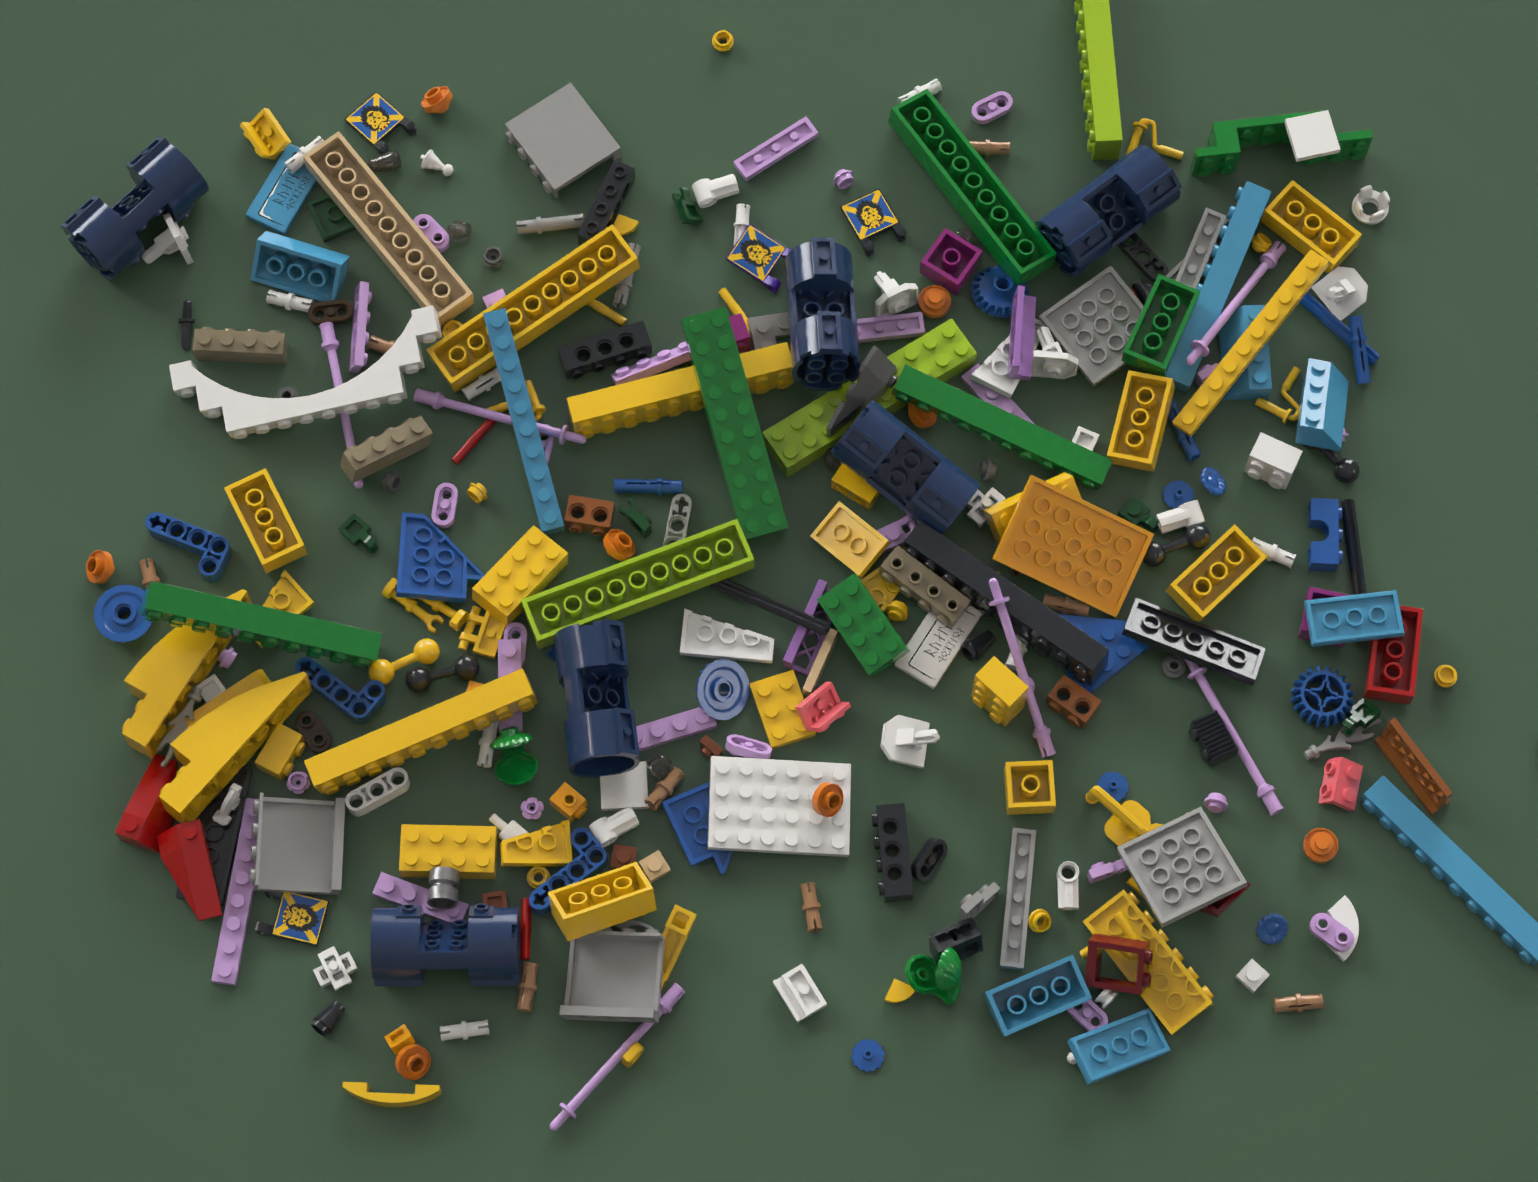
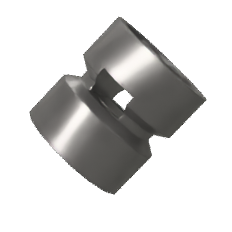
(443, 889)

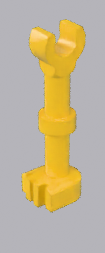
(411, 606)
(457, 617)

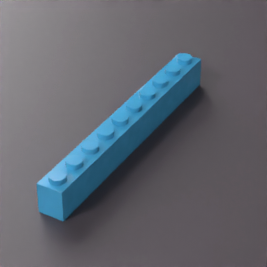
(1219, 277)
(523, 421)
(1454, 867)

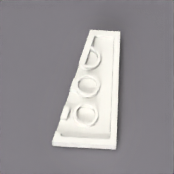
(995, 368)
(721, 640)

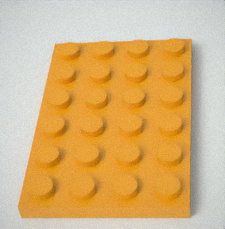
(1073, 546)

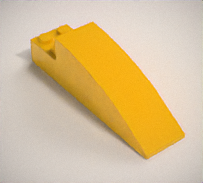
(166, 678)
(225, 741)

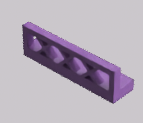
(1021, 335)
(802, 632)

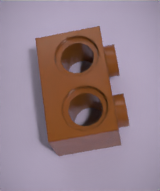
(591, 509)
(1077, 697)

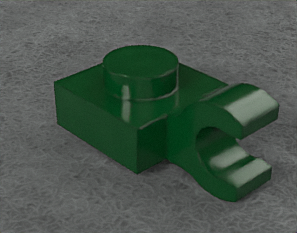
(687, 209)
(1137, 513)
(639, 521)
(357, 531)
(1361, 714)

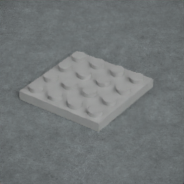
(1095, 324)
(1181, 867)

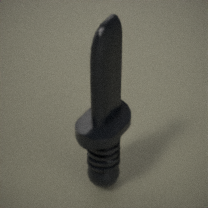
(186, 325)

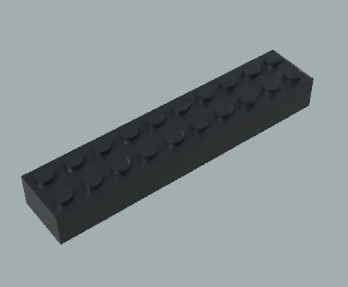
(1030, 619)

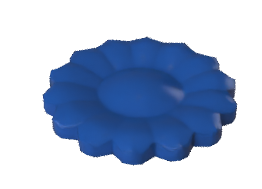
(1213, 481)
(1177, 494)
(1114, 785)
(1272, 928)
(867, 1055)

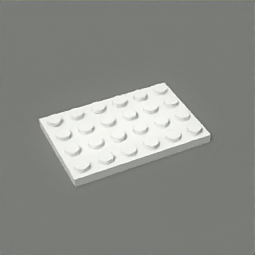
(770, 807)

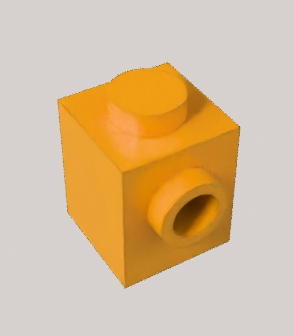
(569, 802)

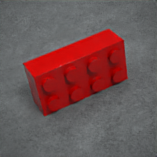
(1394, 662)

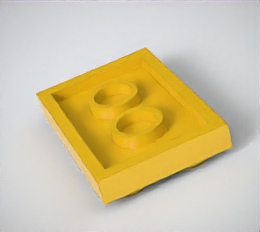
(850, 539)
(776, 705)

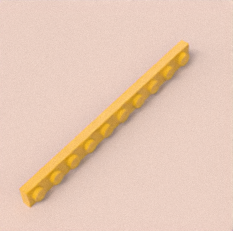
(1250, 343)

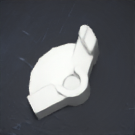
(230, 803)

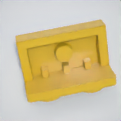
(266, 135)

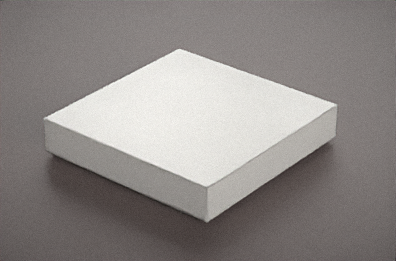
(1312, 135)
(625, 789)

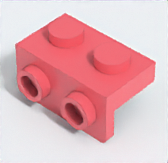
(821, 708)
(1340, 783)

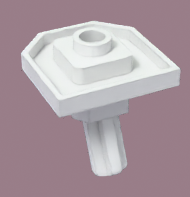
(169, 242)
(1342, 291)
(894, 297)
(1051, 360)
(906, 740)

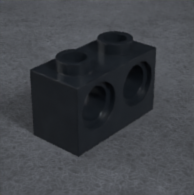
(962, 937)

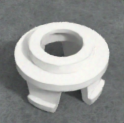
(1368, 195)

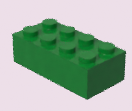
(1160, 325)
(863, 625)

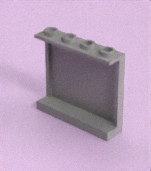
(561, 139)
(298, 845)
(615, 976)

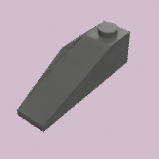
(874, 379)

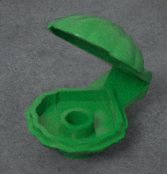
(516, 764)
(935, 979)

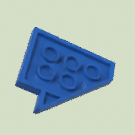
(431, 563)
(1108, 633)
(689, 821)

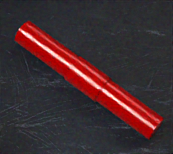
(472, 441)
(525, 929)

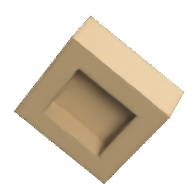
(654, 866)

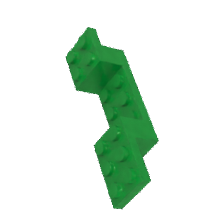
(1231, 135)

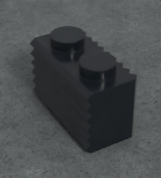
(1213, 738)

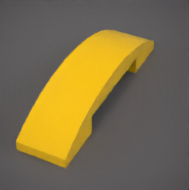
(676, 933)
(422, 1094)

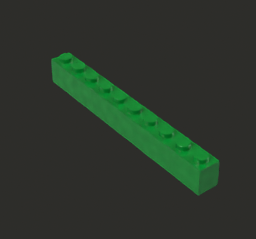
(1001, 427)

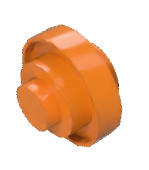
(437, 100)
(934, 301)
(919, 418)
(619, 545)
(99, 567)
(827, 799)
(1320, 845)
(412, 1061)

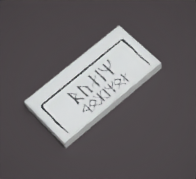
(936, 646)

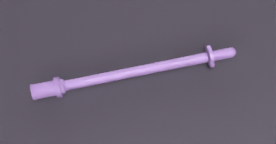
(1268, 261)
(330, 346)
(438, 400)
(1041, 731)
(1265, 790)
(666, 1004)

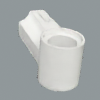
(708, 191)
(1184, 516)
(608, 829)
(1068, 888)

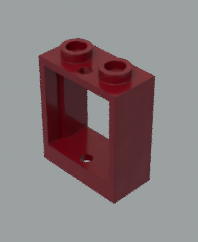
(1094, 961)

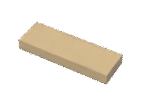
(820, 662)

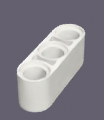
(372, 802)

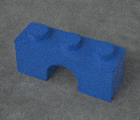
(1326, 516)

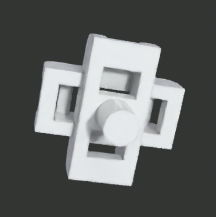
(982, 502)
(333, 967)

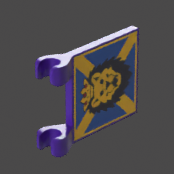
(757, 255)

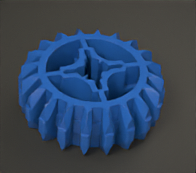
(1312, 695)

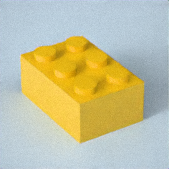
(999, 691)

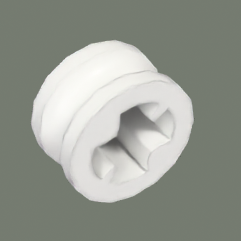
(1106, 997)

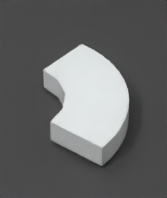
(1345, 914)

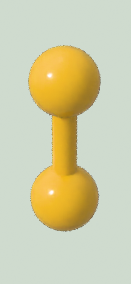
(425, 652)

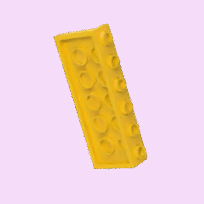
(1173, 988)

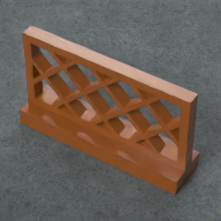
(1413, 767)

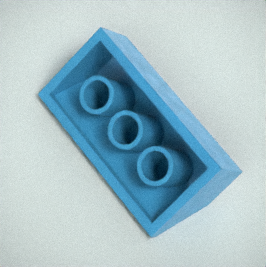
(299, 267)
(1256, 378)
(1322, 406)
(1037, 995)

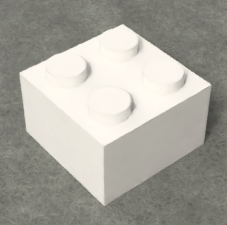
(1272, 461)

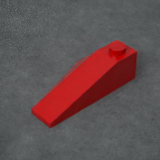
(145, 813)
(189, 863)

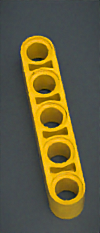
(251, 681)

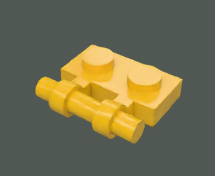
(487, 640)

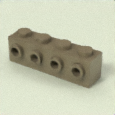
(240, 346)
(386, 448)
(924, 586)

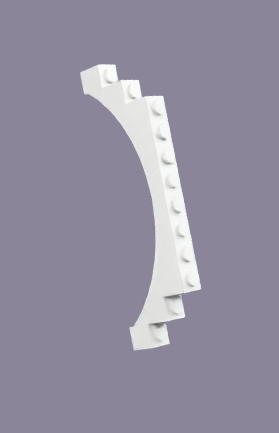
(375, 386)

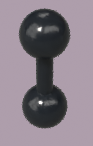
(1345, 469)
(1196, 537)
(419, 679)

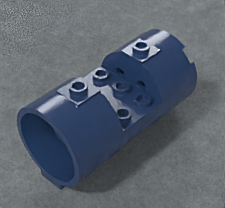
(164, 185)
(1109, 209)
(822, 315)
(905, 468)
(599, 722)
(407, 945)

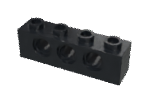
(607, 201)
(611, 340)
(894, 816)

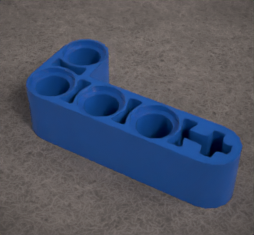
(186, 542)
(337, 687)
(564, 876)

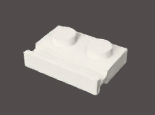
(799, 993)

